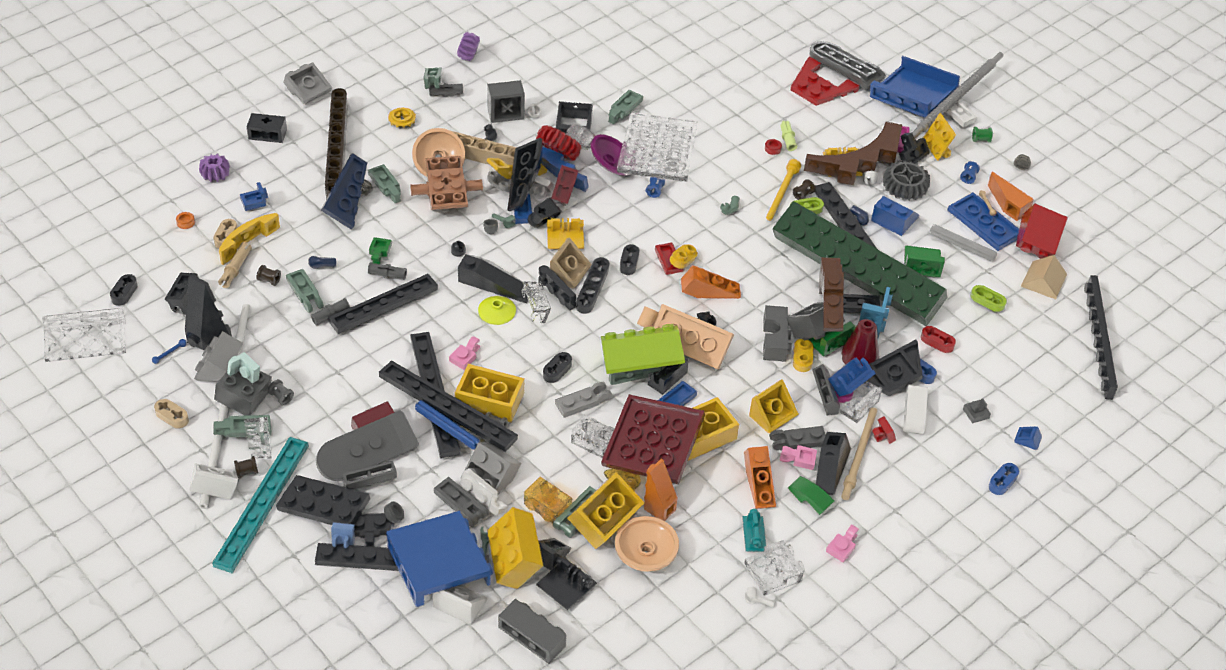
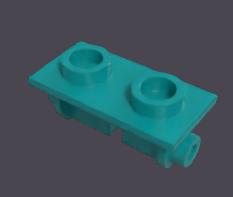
(754, 532)

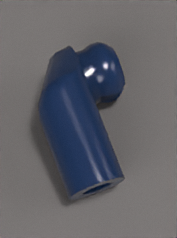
(862, 216)
(319, 262)

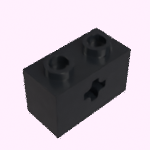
(266, 128)

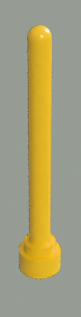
(793, 167)

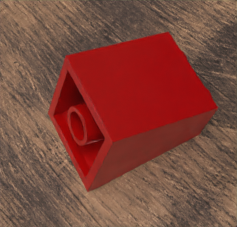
(1040, 231)

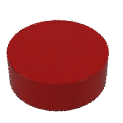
(773, 146)

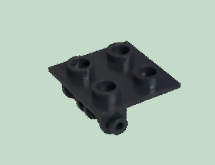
(566, 583)

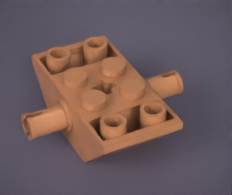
(446, 183)

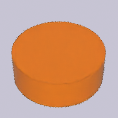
(185, 220)

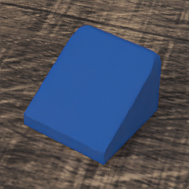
(1028, 437)

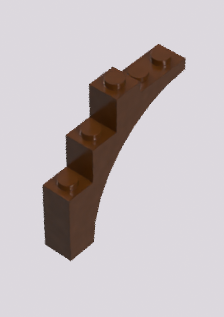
(865, 159)
(832, 287)

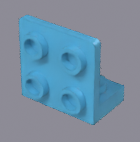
(877, 313)

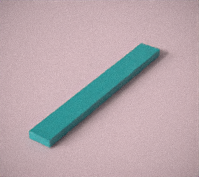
(260, 505)

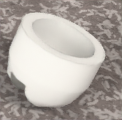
(537, 109)
(870, 176)

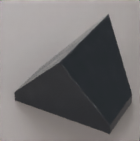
(551, 550)

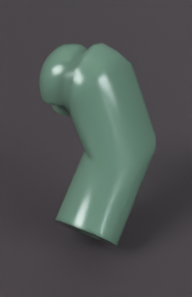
(732, 207)

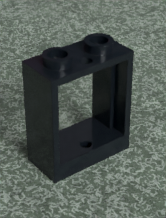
(567, 110)

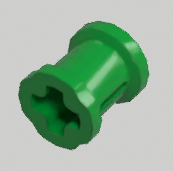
(982, 134)

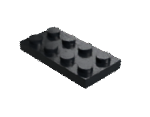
(322, 501)

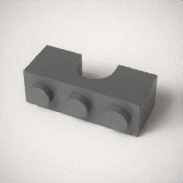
(776, 344)

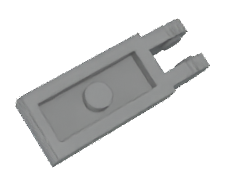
(583, 399)

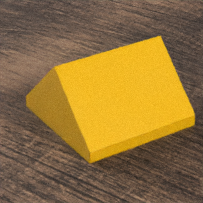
(773, 407)

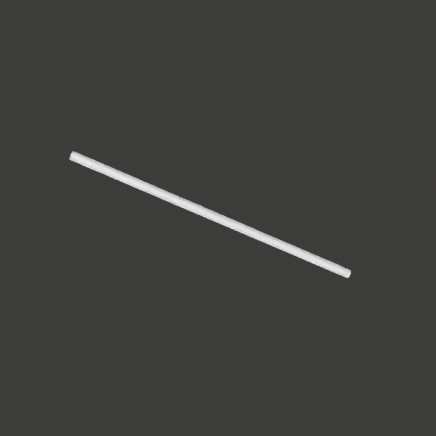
(224, 409)

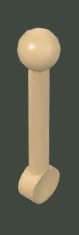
(992, 211)

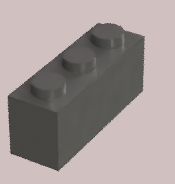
(532, 630)

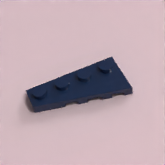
(346, 192)

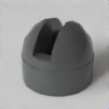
(490, 226)

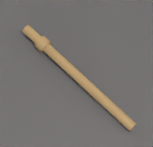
(850, 480)

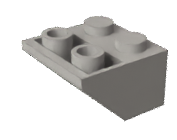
(216, 357)
(493, 465)

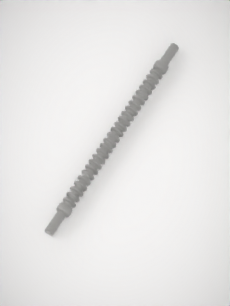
(957, 94)

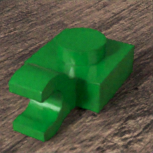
(378, 248)

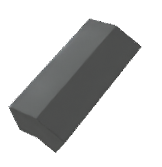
(832, 407)
(369, 480)

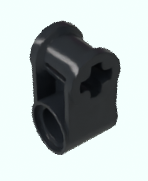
(543, 212)

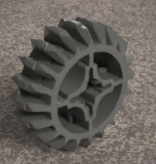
(906, 180)

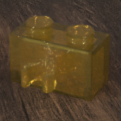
(546, 499)

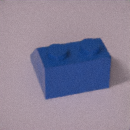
(893, 216)

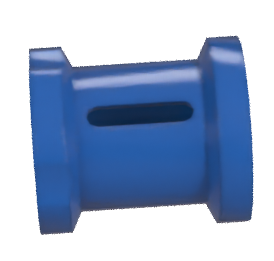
(970, 172)
(657, 192)

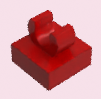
(884, 431)

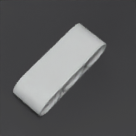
(915, 409)

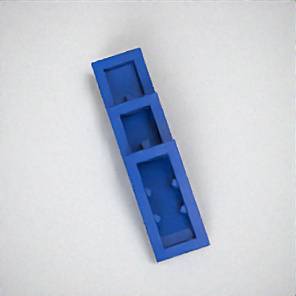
(553, 161)

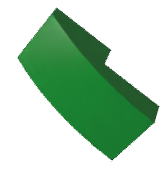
(807, 490)

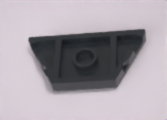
(897, 369)

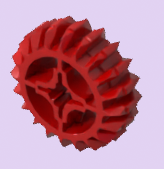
(559, 142)

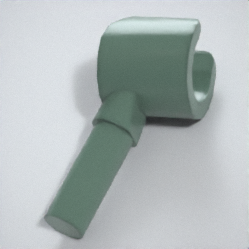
(507, 222)
(485, 539)

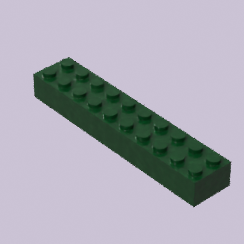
(861, 263)

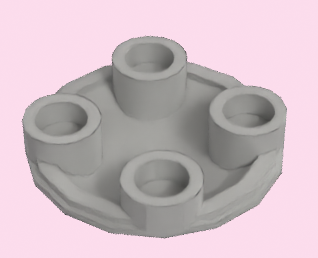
(499, 181)

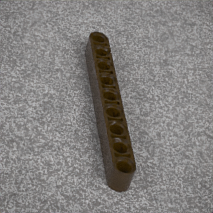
(336, 138)

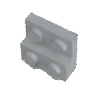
(307, 83)

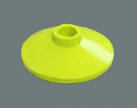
(496, 310)

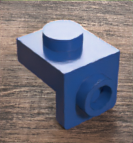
(254, 199)

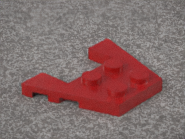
(817, 89)

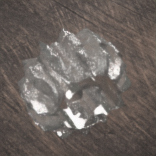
(581, 135)

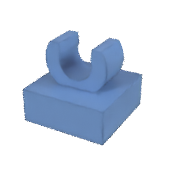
(342, 534)

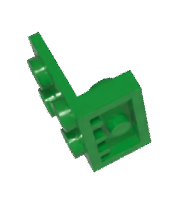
(924, 260)
(833, 339)

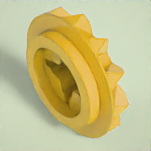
(406, 113)

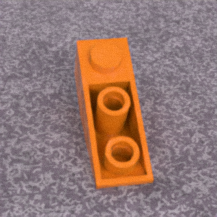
(1010, 198)
(706, 284)
(760, 476)
(660, 494)

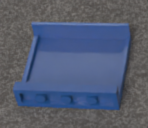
(915, 87)
(437, 555)

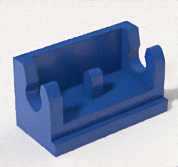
(851, 376)

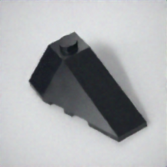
(525, 169)
(202, 317)

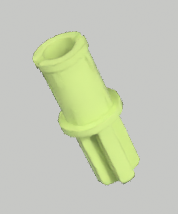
(788, 135)

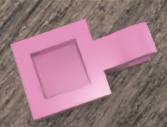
(465, 355)
(802, 456)
(843, 546)

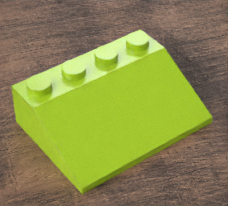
(642, 349)

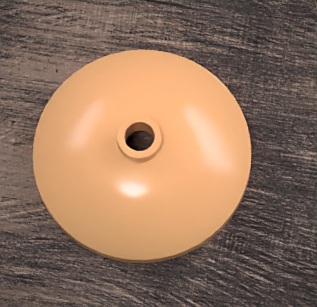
(434, 143)
(648, 535)

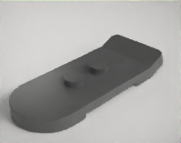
(846, 64)
(366, 446)

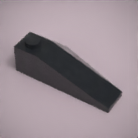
(490, 277)

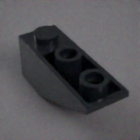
(832, 461)

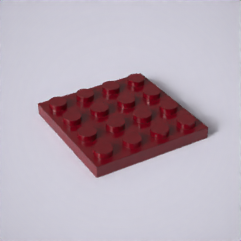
(653, 432)

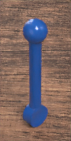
(181, 343)

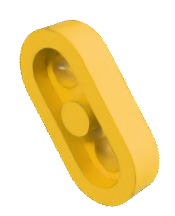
(683, 256)
(803, 355)

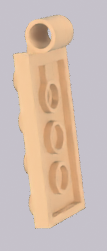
(698, 338)

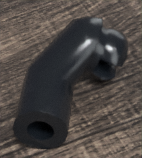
(490, 133)

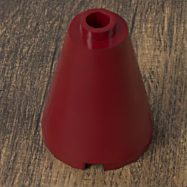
(862, 343)

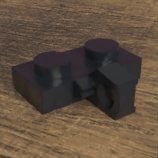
(913, 150)
(371, 526)

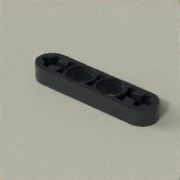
(592, 285)

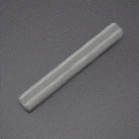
(963, 242)

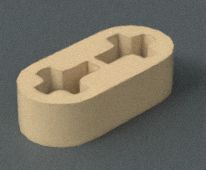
(222, 233)
(169, 415)

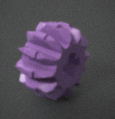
(468, 46)
(214, 167)

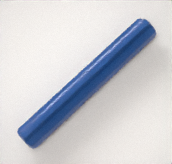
(447, 424)

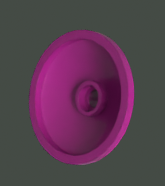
(607, 152)

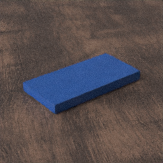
(975, 215)

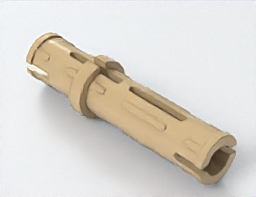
(232, 269)

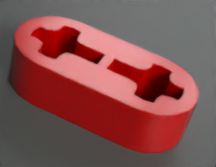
(938, 339)

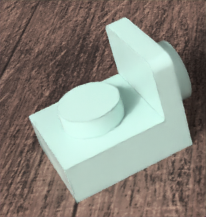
(247, 367)

